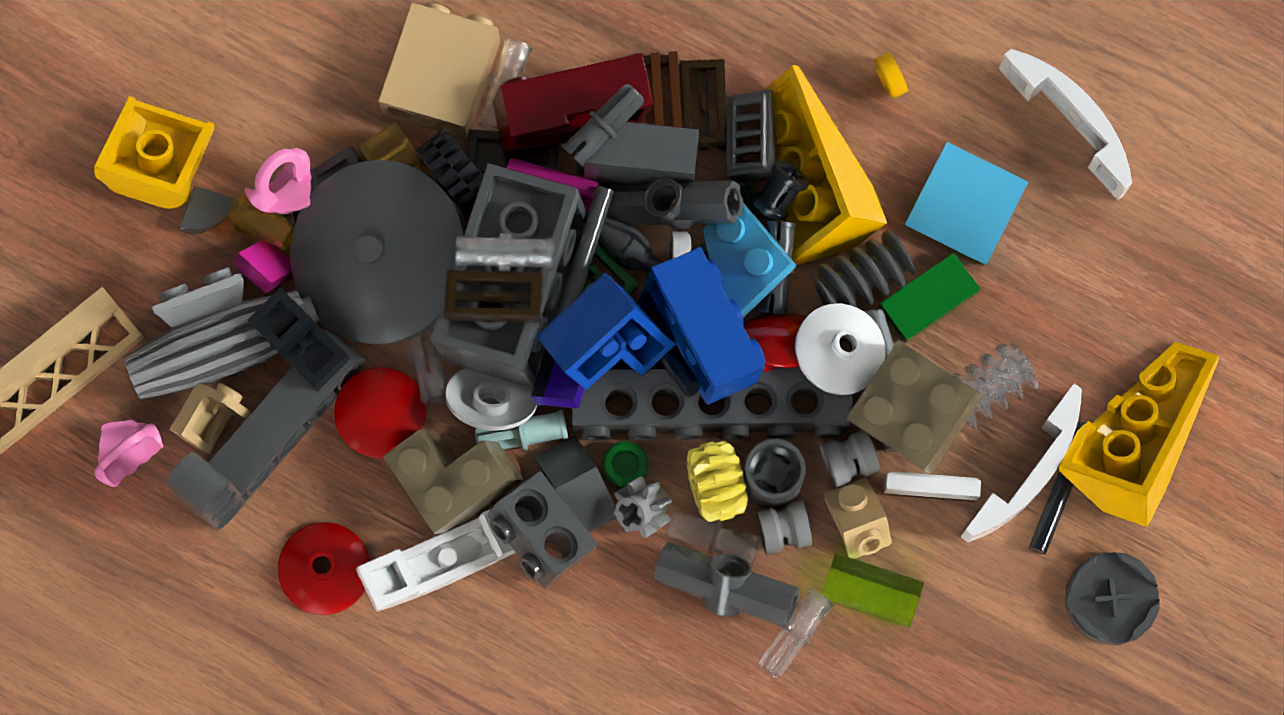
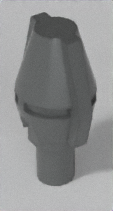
(627, 246)

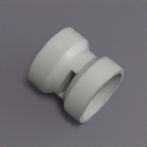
(850, 458)
(785, 527)

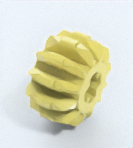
(716, 481)

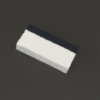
(931, 486)

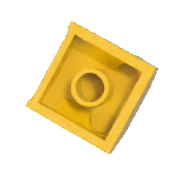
(153, 154)

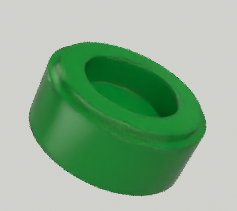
(624, 463)

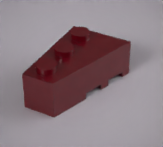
(556, 105)

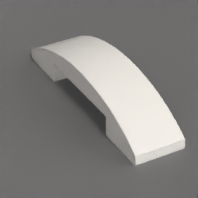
(1033, 75)
(1060, 426)
(435, 562)

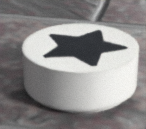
(678, 244)

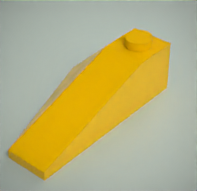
(840, 202)
(1135, 444)

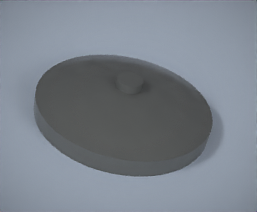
(376, 251)

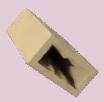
(439, 69)

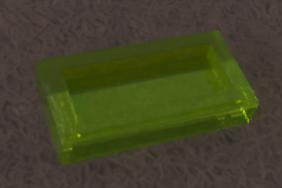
(872, 590)

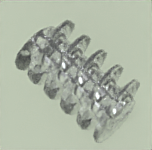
(997, 378)

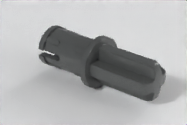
(604, 123)

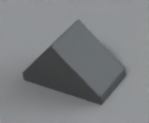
(578, 482)

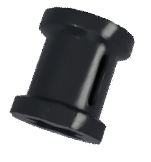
(780, 191)

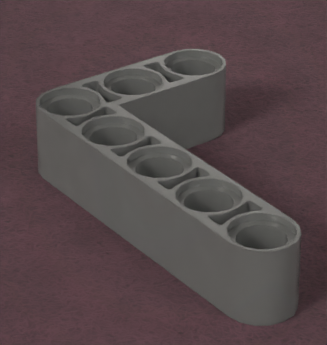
(259, 445)

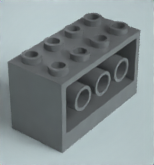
(526, 210)

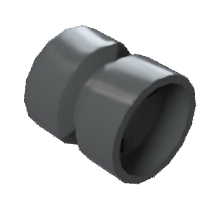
(774, 473)

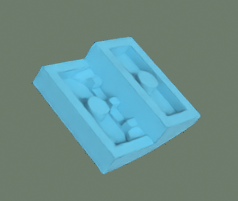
(966, 203)

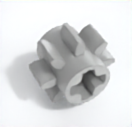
(642, 507)

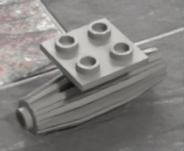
(206, 336)

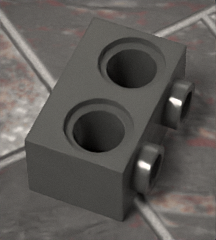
(551, 523)

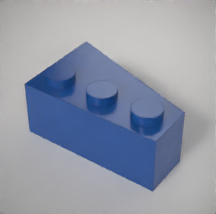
(703, 324)

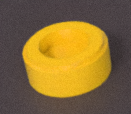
(890, 75)

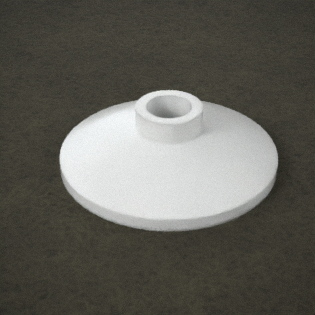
(825, 361)
(488, 400)

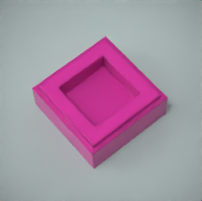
(264, 265)

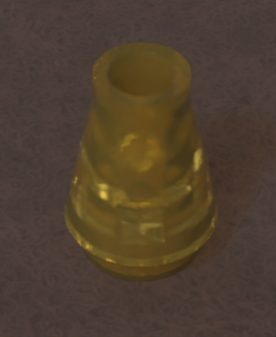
(260, 225)

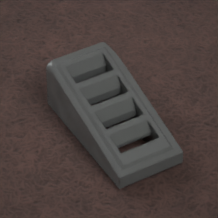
(753, 170)

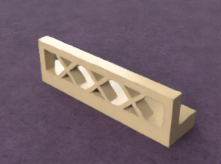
(50, 351)

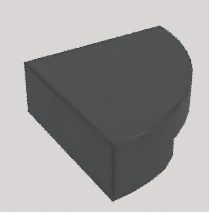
(205, 211)

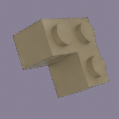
(446, 488)

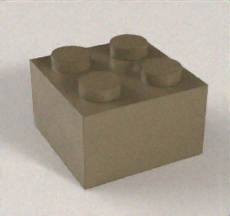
(914, 407)

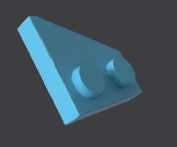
(747, 259)

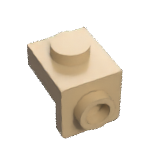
(207, 414)
(859, 518)

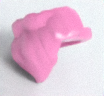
(291, 186)
(124, 448)

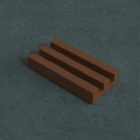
(655, 61)

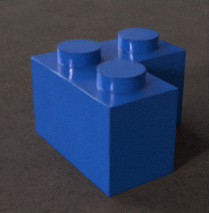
(601, 330)

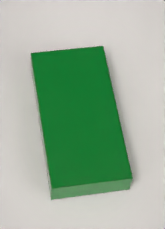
(929, 297)

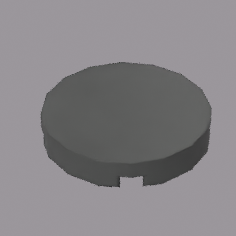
(1112, 598)

